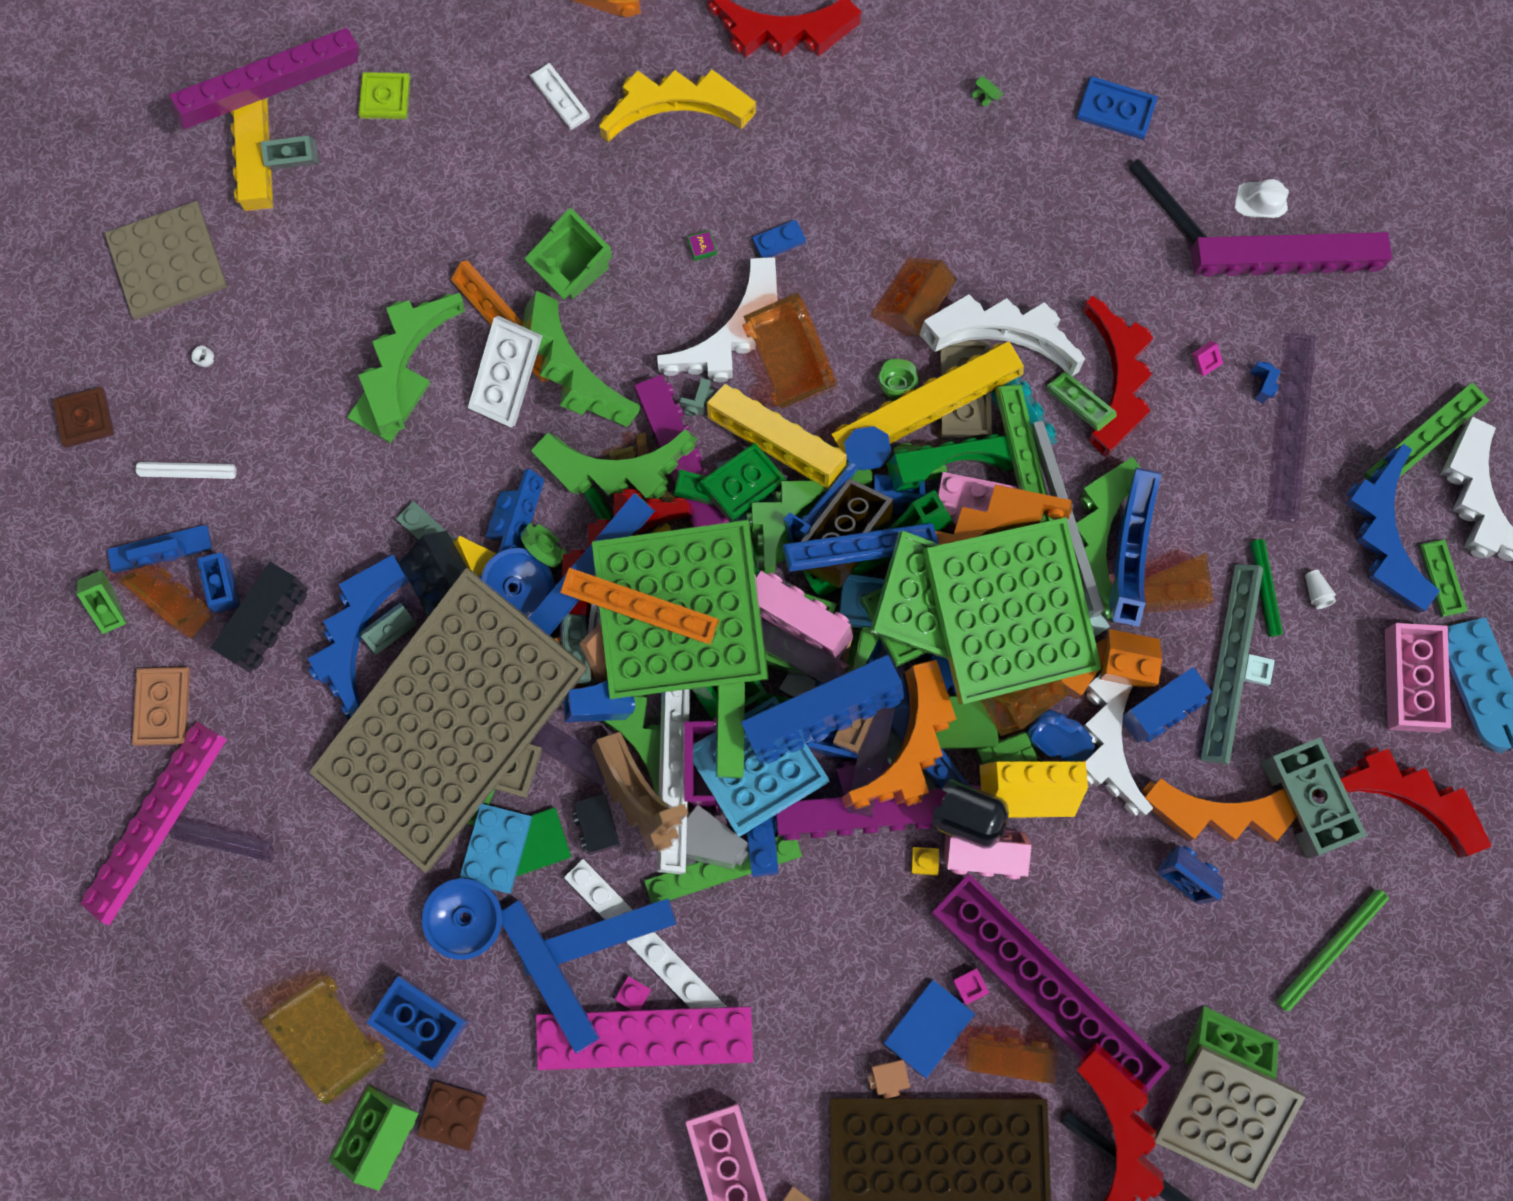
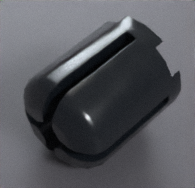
(971, 815)

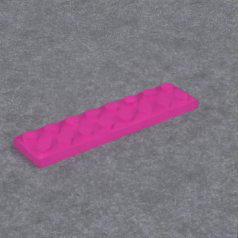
(152, 823)
(651, 1039)

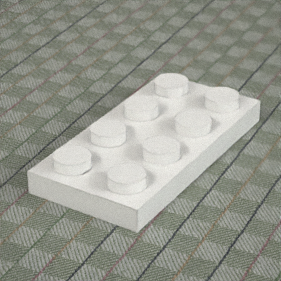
(504, 371)

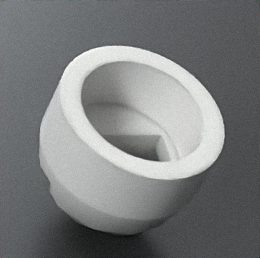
(203, 352)

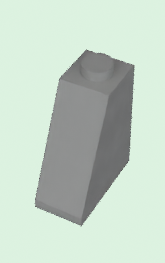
(713, 842)

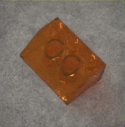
(915, 295)
(168, 599)
(1019, 708)

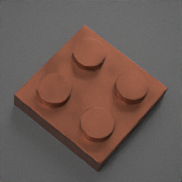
(83, 417)
(452, 1116)

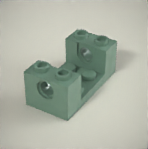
(1324, 824)

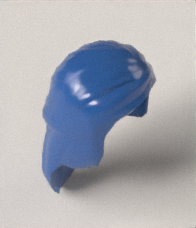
(1060, 737)

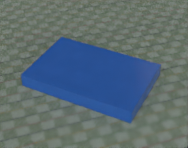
(1117, 107)
(929, 1028)

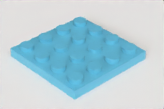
(765, 787)

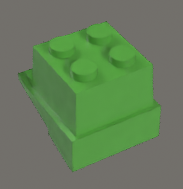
(570, 256)

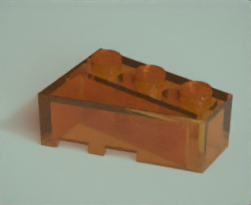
(1180, 587)
(1012, 1059)

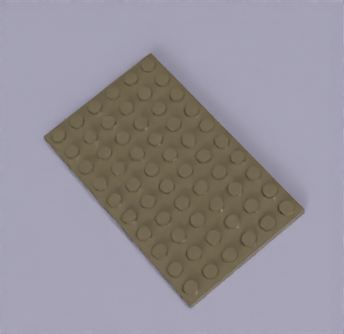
(448, 720)

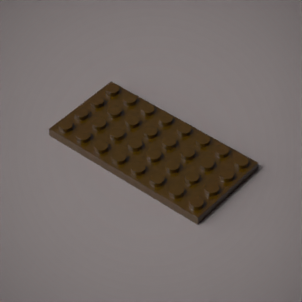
(939, 1149)

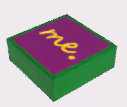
(702, 245)

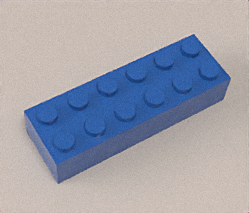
(824, 710)

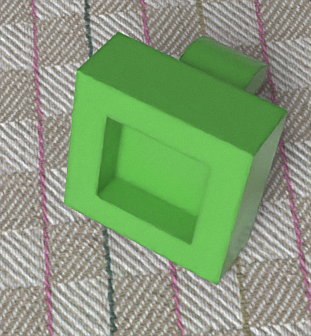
(988, 89)

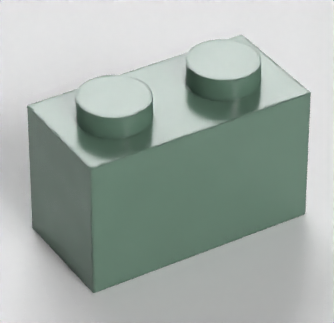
(290, 152)

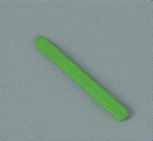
(1332, 950)

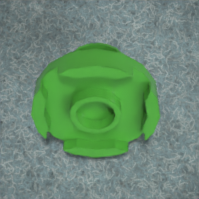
(542, 545)

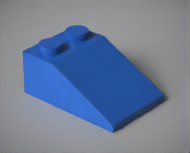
(1192, 876)

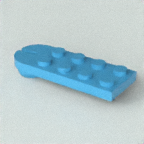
(1482, 682)

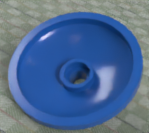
(527, 574)
(447, 930)

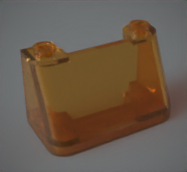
(791, 351)

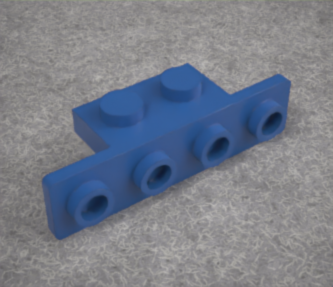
(515, 511)
(159, 549)

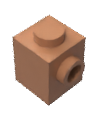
(889, 1078)

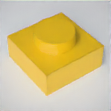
(925, 861)

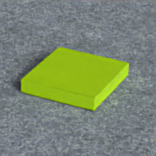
(384, 95)

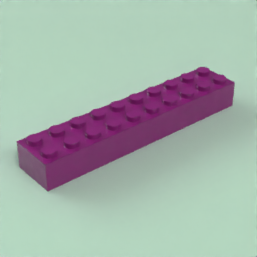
(1042, 980)

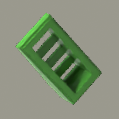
(861, 647)

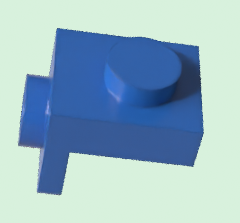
(1269, 375)

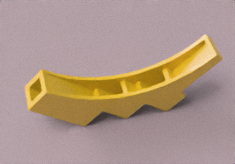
(676, 93)

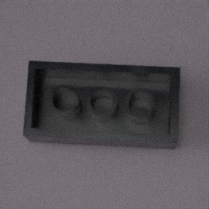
(433, 568)
(260, 618)

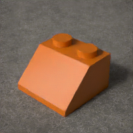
(1131, 659)

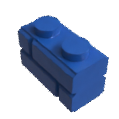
(218, 582)

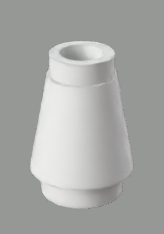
(1319, 590)

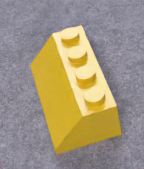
(1037, 787)

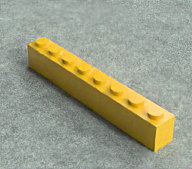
(939, 395)

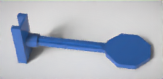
(865, 450)

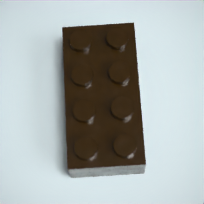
(851, 512)

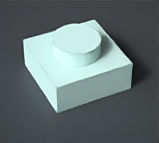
(1259, 670)

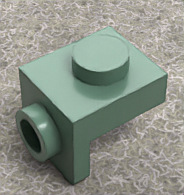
(703, 395)

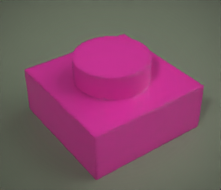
(1207, 358)
(970, 986)
(633, 994)

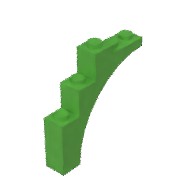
(394, 351)
(560, 364)
(613, 476)
(794, 497)
(1103, 500)
(643, 740)

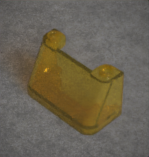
(323, 1040)

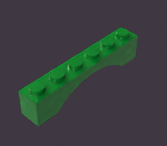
(912, 468)
(922, 511)

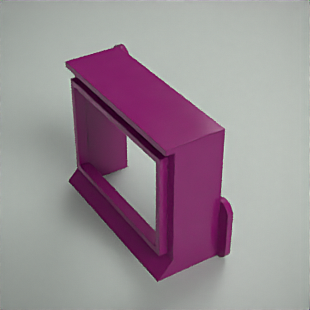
(694, 786)

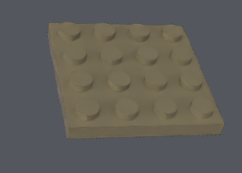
(166, 260)
(1229, 1117)

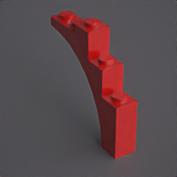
(783, 33)
(1128, 374)
(664, 512)
(1446, 808)
(1133, 1136)

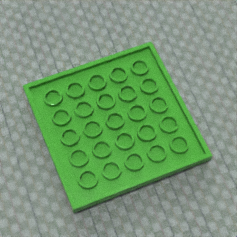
(696, 569)
(1012, 610)

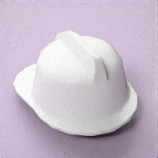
(1262, 199)

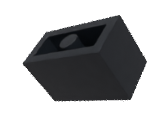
(596, 824)

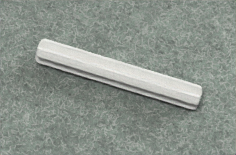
(186, 470)

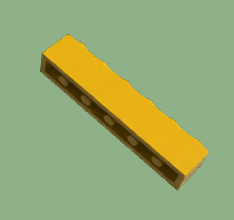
(252, 177)
(776, 436)

